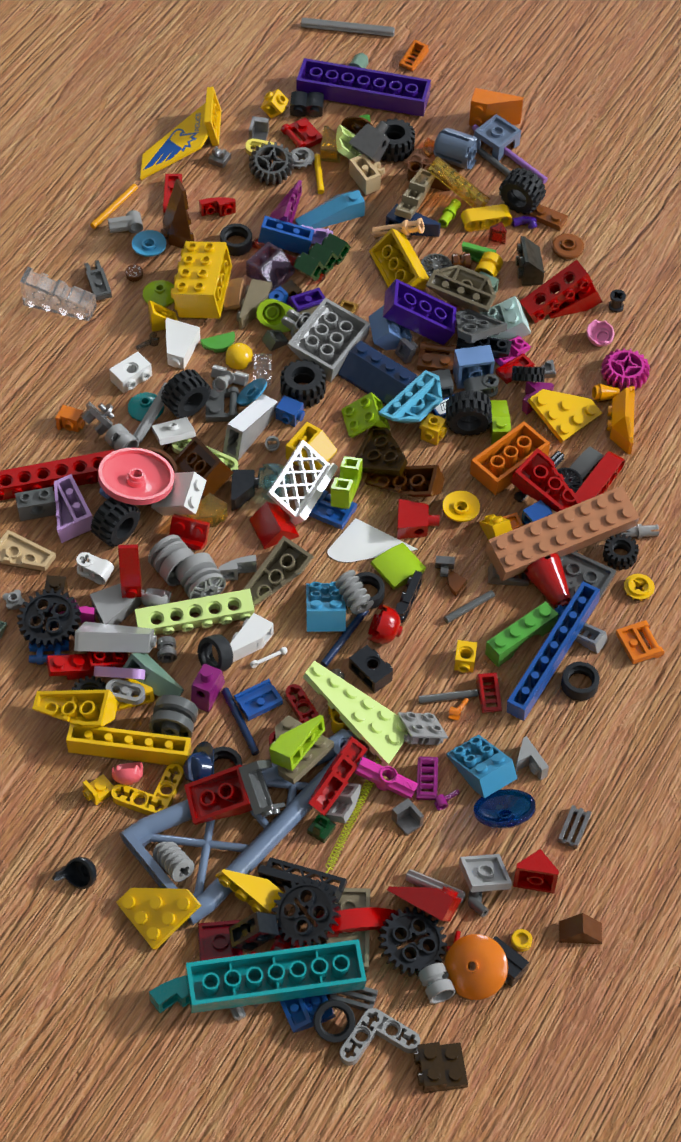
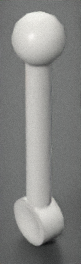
(255, 663)

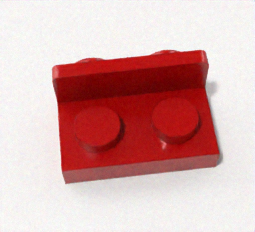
(191, 531)

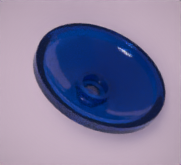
(505, 809)

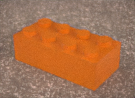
(499, 461)

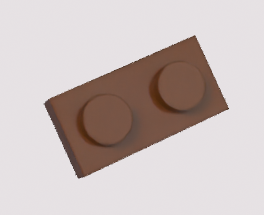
(549, 217)

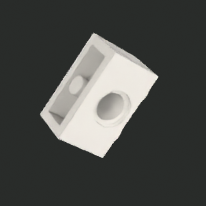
(130, 372)

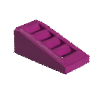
(427, 765)

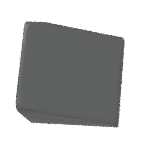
(274, 339)

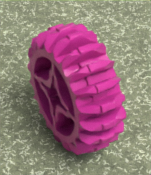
(614, 369)

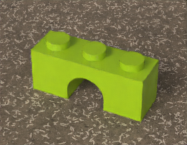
(346, 485)

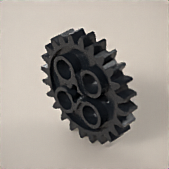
(34, 614)
(321, 899)
(403, 923)

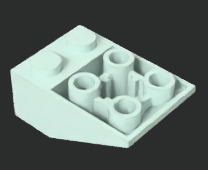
(513, 314)

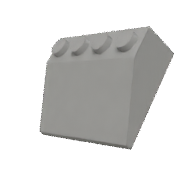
(329, 337)

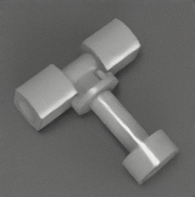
(225, 378)

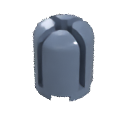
(456, 148)

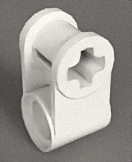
(95, 569)

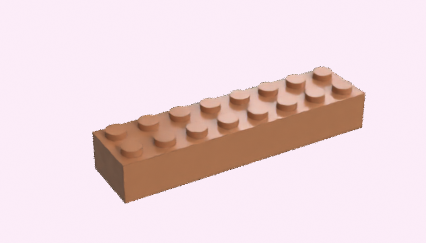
(562, 532)

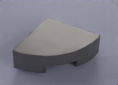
(549, 369)

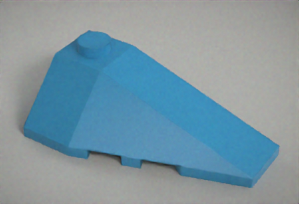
(335, 210)

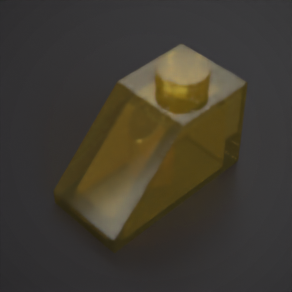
(328, 146)
(211, 510)

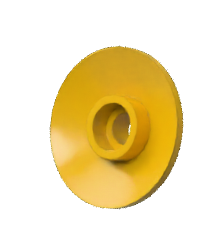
(461, 500)

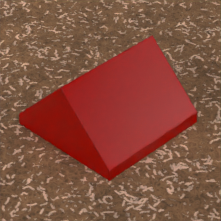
(272, 524)
(536, 873)

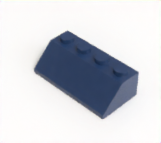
(375, 372)

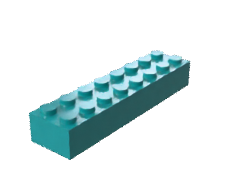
(275, 976)

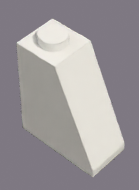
(180, 342)

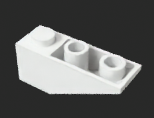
(252, 637)

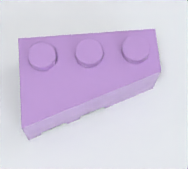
(71, 509)

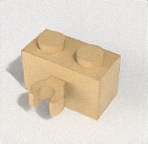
(365, 173)

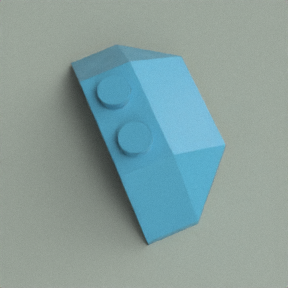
(415, 400)

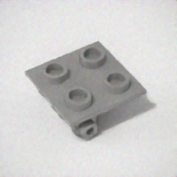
(422, 728)

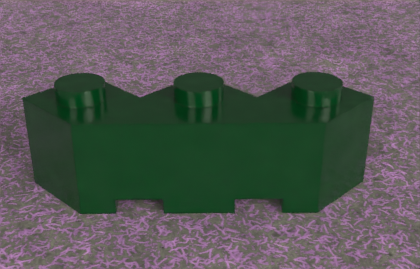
(322, 257)

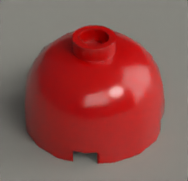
(385, 626)

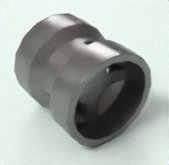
(166, 647)

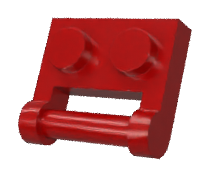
(305, 131)

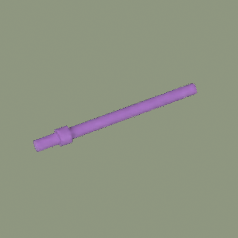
(519, 161)

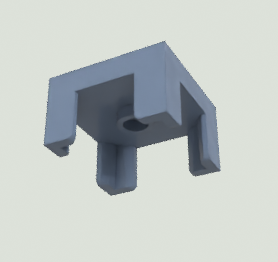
(498, 134)

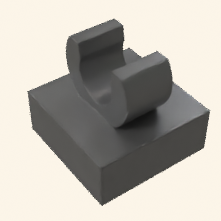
(219, 157)
(406, 350)
(445, 564)

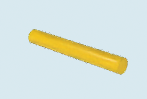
(318, 171)

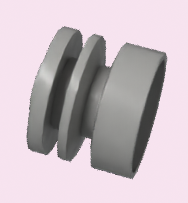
(167, 556)
(200, 576)

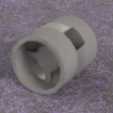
(120, 438)
(438, 986)

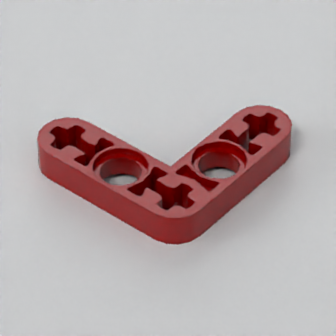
(294, 704)

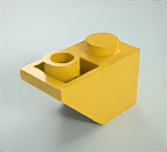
(495, 525)

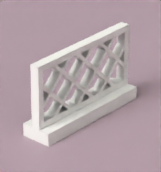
(315, 488)

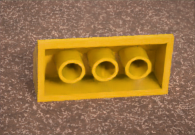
(398, 260)

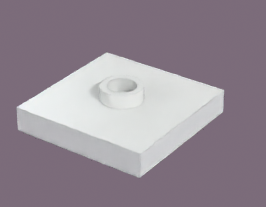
(173, 431)

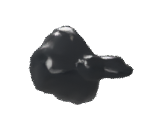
(78, 872)

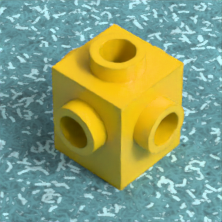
(274, 103)
(433, 429)

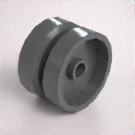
(173, 716)

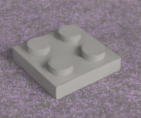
(485, 873)

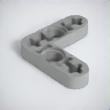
(377, 1028)

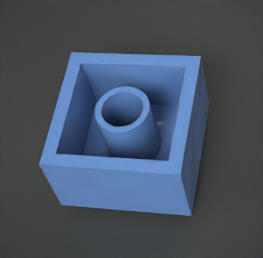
(472, 363)

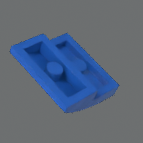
(301, 1011)

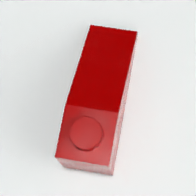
(130, 571)

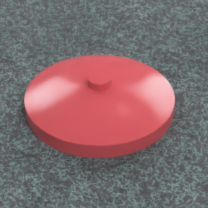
(136, 476)

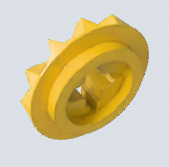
(639, 580)

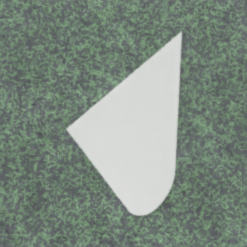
(362, 543)

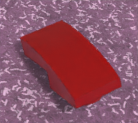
(222, 205)

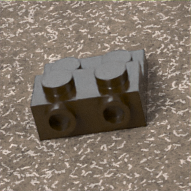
(440, 1067)

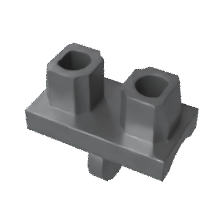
(92, 412)

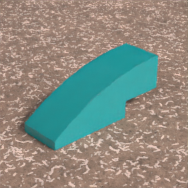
(169, 993)

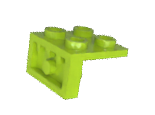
(364, 415)

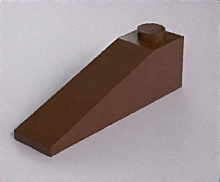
(176, 218)
(414, 481)

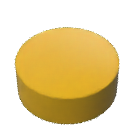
(521, 940)

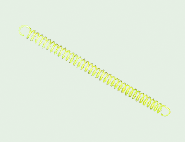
(349, 823)

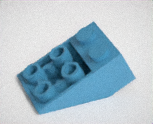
(324, 608)
(483, 765)

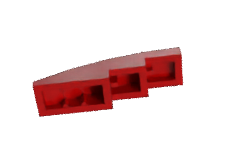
(337, 776)

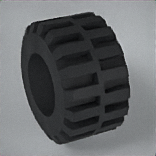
(401, 140)
(522, 190)
(303, 372)
(186, 393)
(468, 413)
(115, 521)

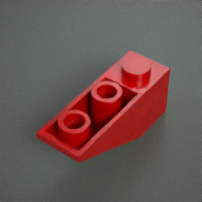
(582, 301)

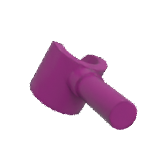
(441, 800)

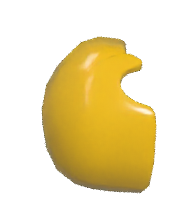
(238, 356)

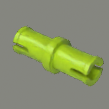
(449, 213)

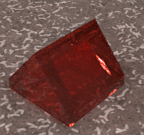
(498, 233)

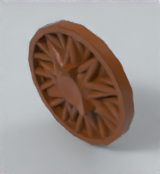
(568, 246)

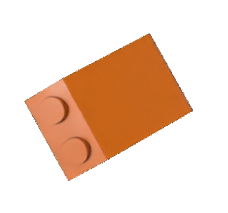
(489, 103)

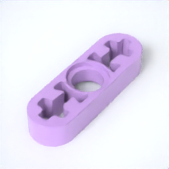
(115, 672)

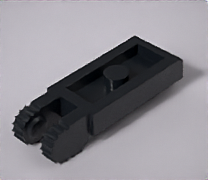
(408, 597)

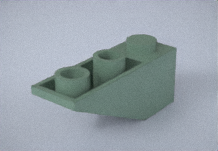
(154, 675)

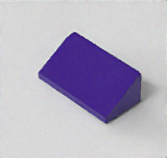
(306, 299)

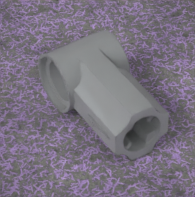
(130, 222)

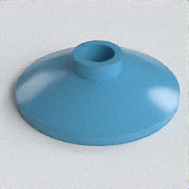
(149, 243)
(251, 392)

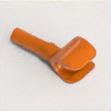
(454, 713)

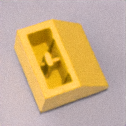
(316, 439)

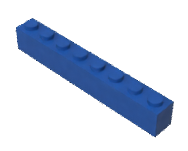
(553, 651)

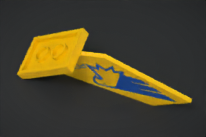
(185, 137)

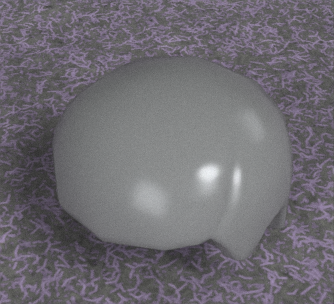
(155, 597)

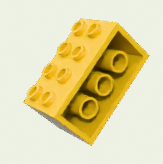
(201, 280)

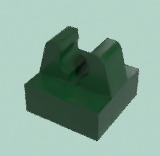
(321, 828)

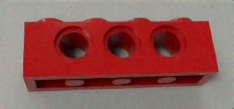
(559, 282)

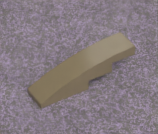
(415, 194)

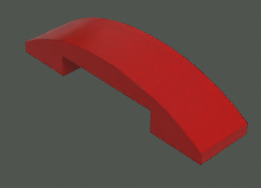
(359, 920)

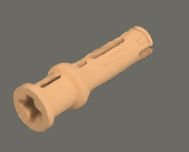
(405, 225)

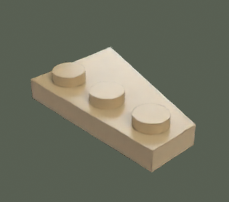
(24, 553)

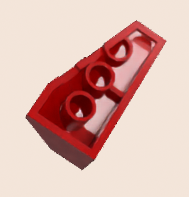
(542, 481)

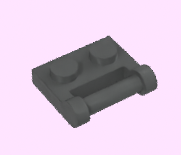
(215, 405)

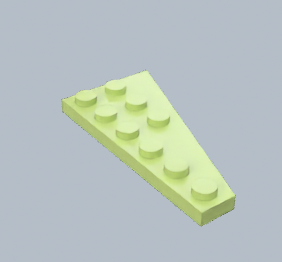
(363, 715)

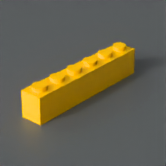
(128, 745)

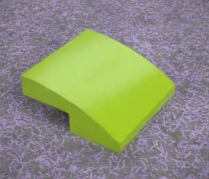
(397, 565)

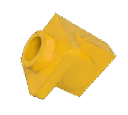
(98, 789)

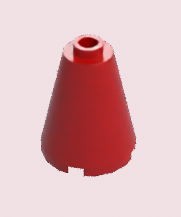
(550, 579)

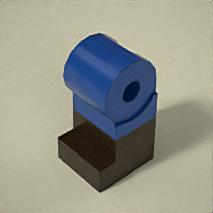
(285, 291)

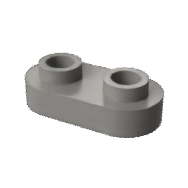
(126, 691)

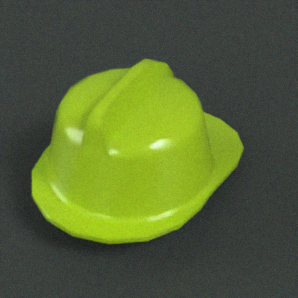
(271, 312)

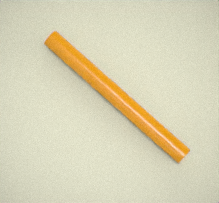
(114, 206)

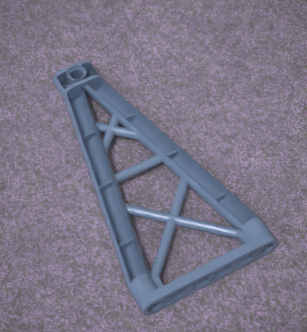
(147, 830)

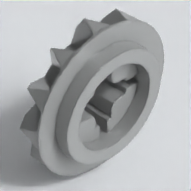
(302, 152)

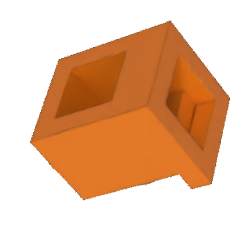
(70, 419)

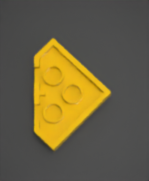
(564, 412)
(158, 911)

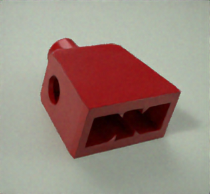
(414, 519)

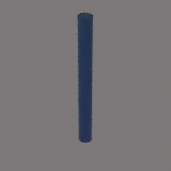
(343, 638)
(240, 721)

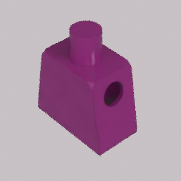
(210, 682)

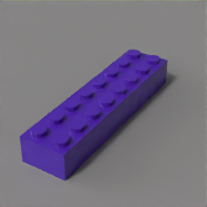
(364, 87)

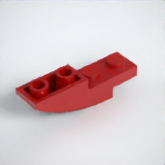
(82, 665)

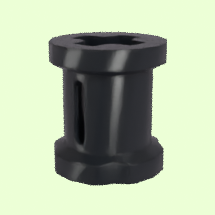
(617, 298)

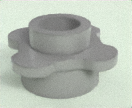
(13, 604)

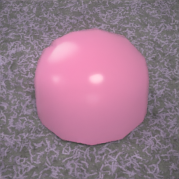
(600, 333)

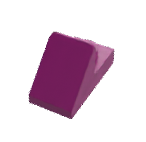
(531, 389)

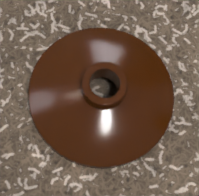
(355, 123)

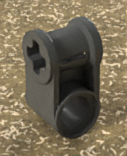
(482, 385)

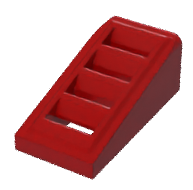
(484, 678)

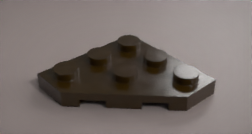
(381, 453)

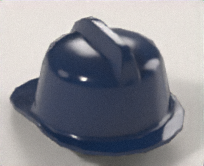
(200, 762)

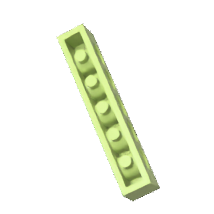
(202, 605)

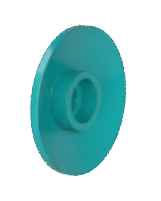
(140, 404)

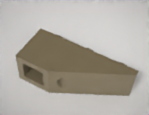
(255, 294)

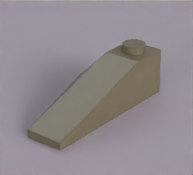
(278, 569)

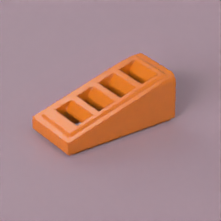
(416, 45)

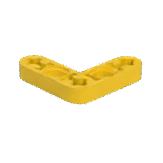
(156, 799)

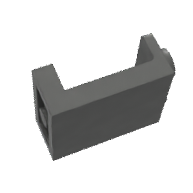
(257, 788)

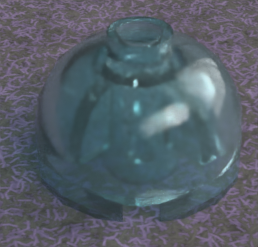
(268, 475)

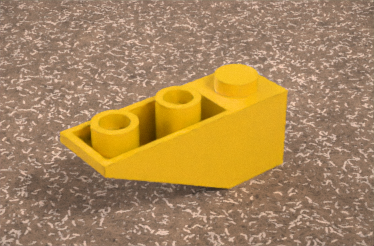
(251, 889)

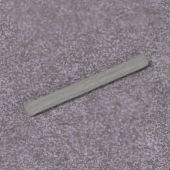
(347, 27)

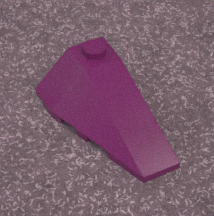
(288, 206)

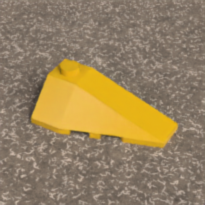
(78, 707)

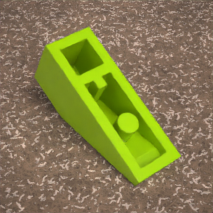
(500, 420)
(295, 743)

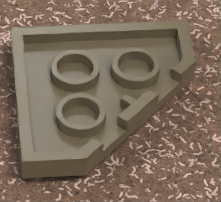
(312, 757)

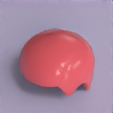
(128, 773)

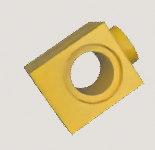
(468, 650)

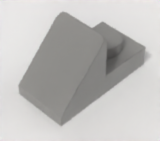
(530, 756)

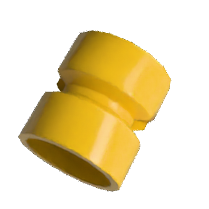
(490, 264)

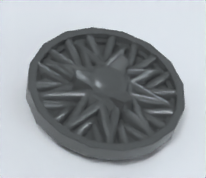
(435, 261)

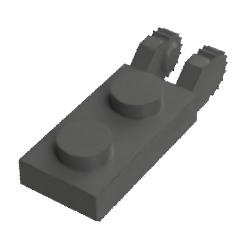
(98, 281)

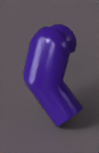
(531, 221)

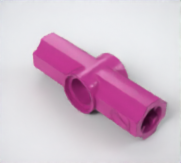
(375, 773)

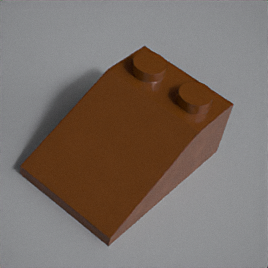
(200, 459)

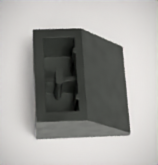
(529, 262)

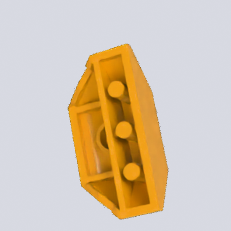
(622, 419)

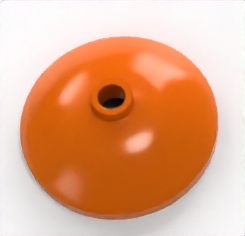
(490, 967)

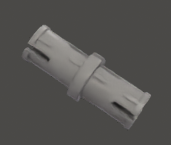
(641, 531)

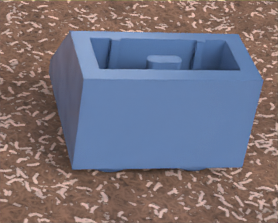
(386, 332)

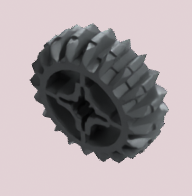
(280, 167)

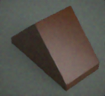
(580, 929)

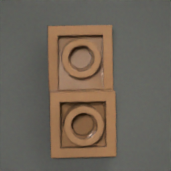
(234, 293)

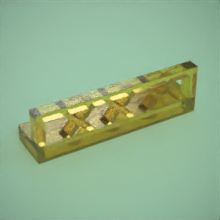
(458, 183)

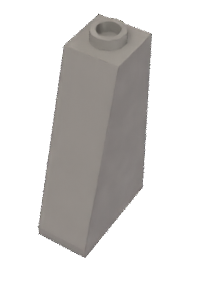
(248, 425)
(114, 638)

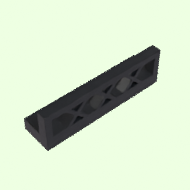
(284, 878)

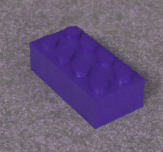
(419, 312)

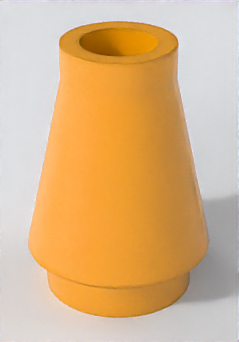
(603, 392)

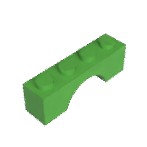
(505, 644)

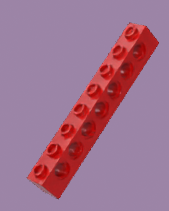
(42, 475)

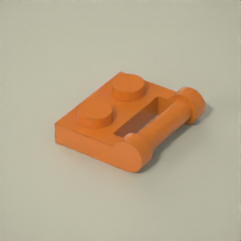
(634, 644)

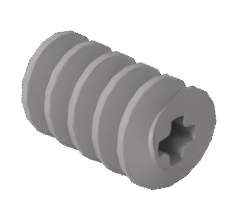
(353, 592)
(173, 860)

